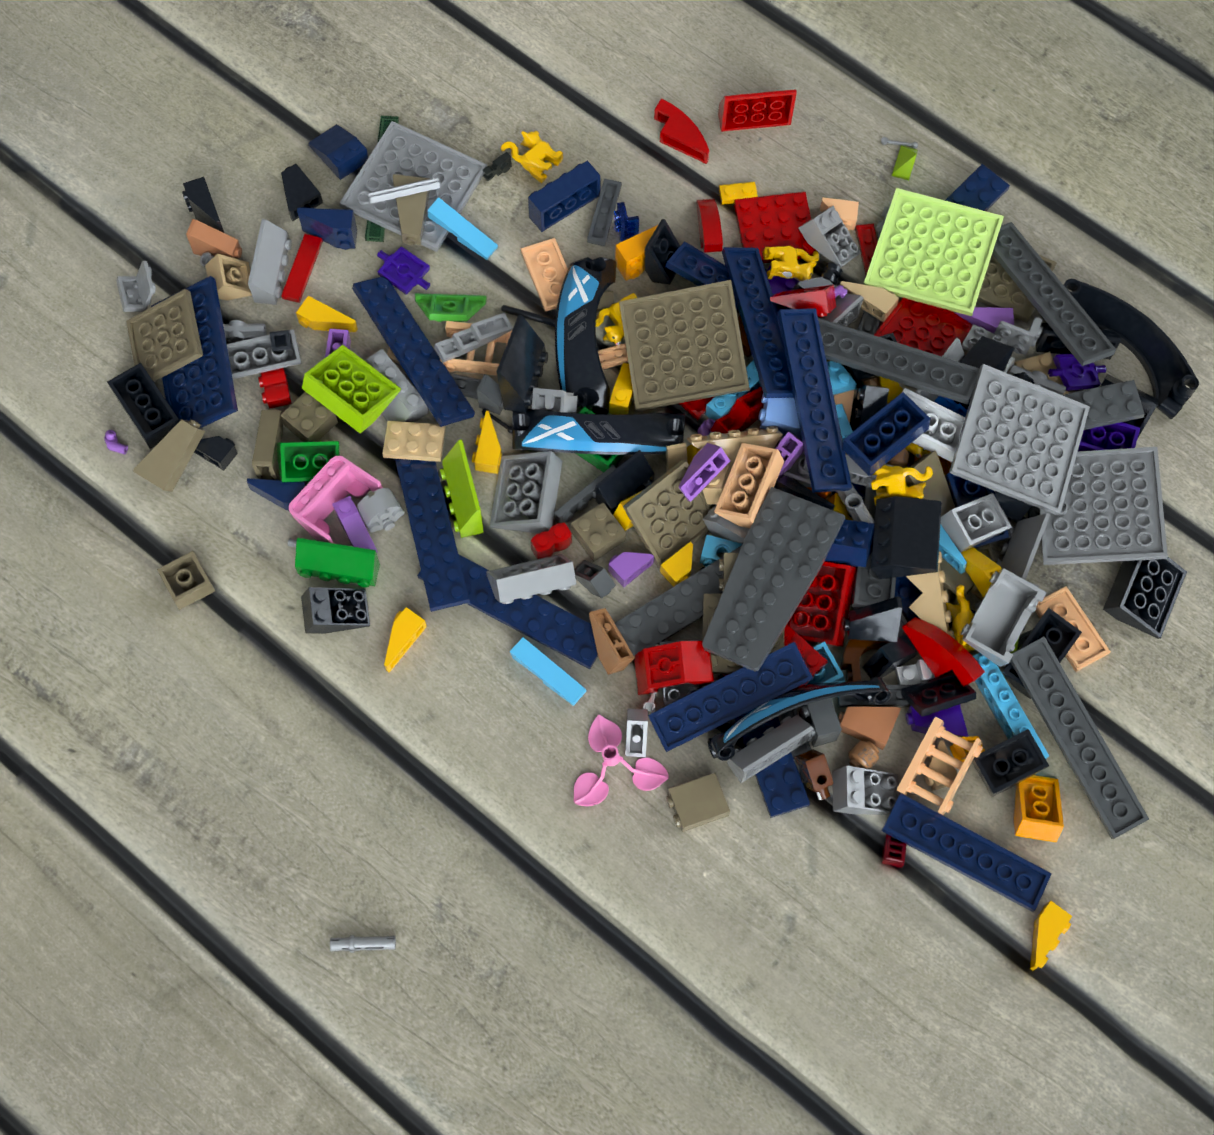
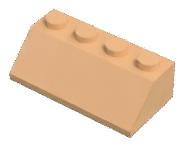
(749, 483)

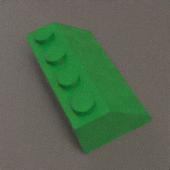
(336, 562)

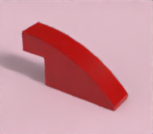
(680, 132)
(709, 225)
(742, 414)
(942, 651)

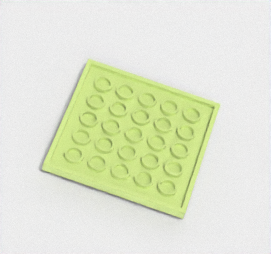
(934, 251)

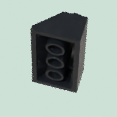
(1050, 342)
(144, 404)
(1059, 635)

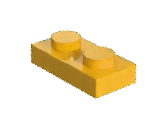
(737, 191)

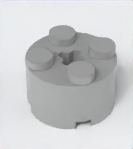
(380, 510)

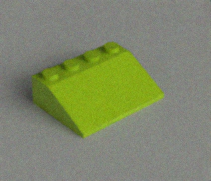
(350, 388)
(462, 492)

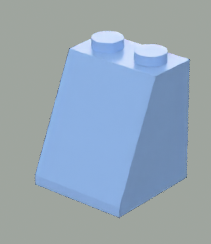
(780, 413)

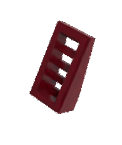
(891, 860)

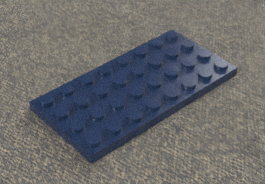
(204, 386)

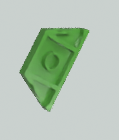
(450, 307)

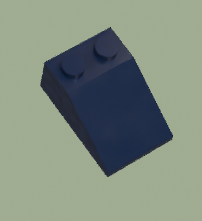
(340, 151)
(332, 225)

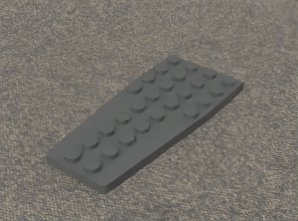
(770, 577)

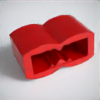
(275, 388)
(555, 540)

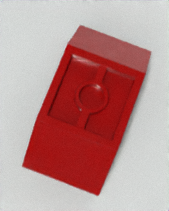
(672, 665)

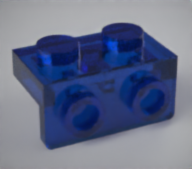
(625, 225)

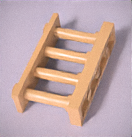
(469, 365)
(918, 766)

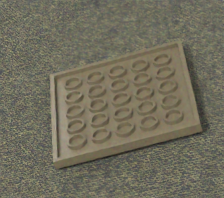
(684, 345)

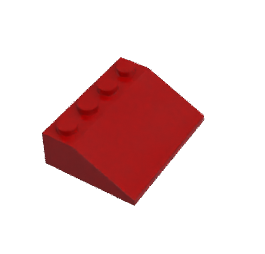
(756, 110)
(825, 605)

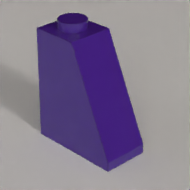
(952, 719)

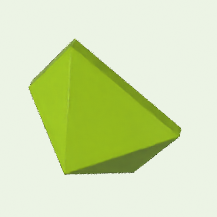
(904, 162)

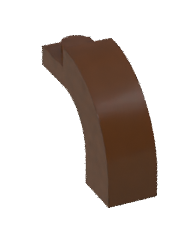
(851, 656)

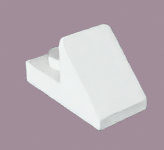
(913, 673)

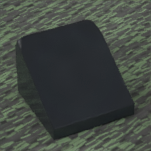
(280, 340)

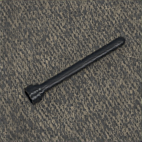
(528, 315)

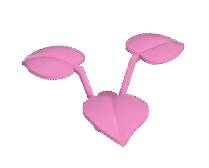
(604, 738)

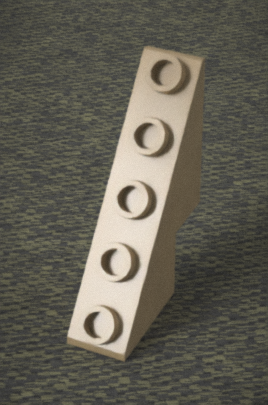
(733, 439)
(932, 602)

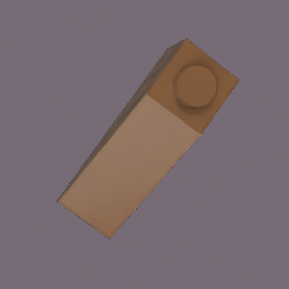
(610, 645)

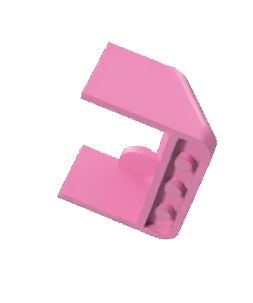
(329, 485)

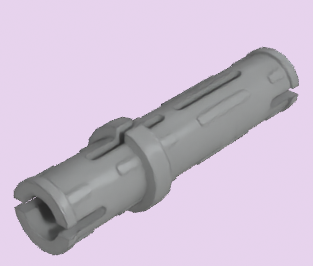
(362, 943)

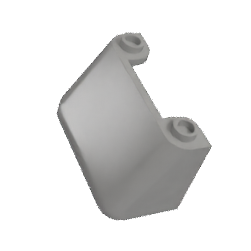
(1002, 616)

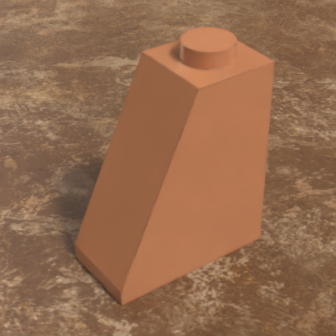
(208, 239)
(869, 723)

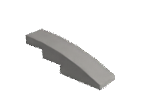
(474, 337)

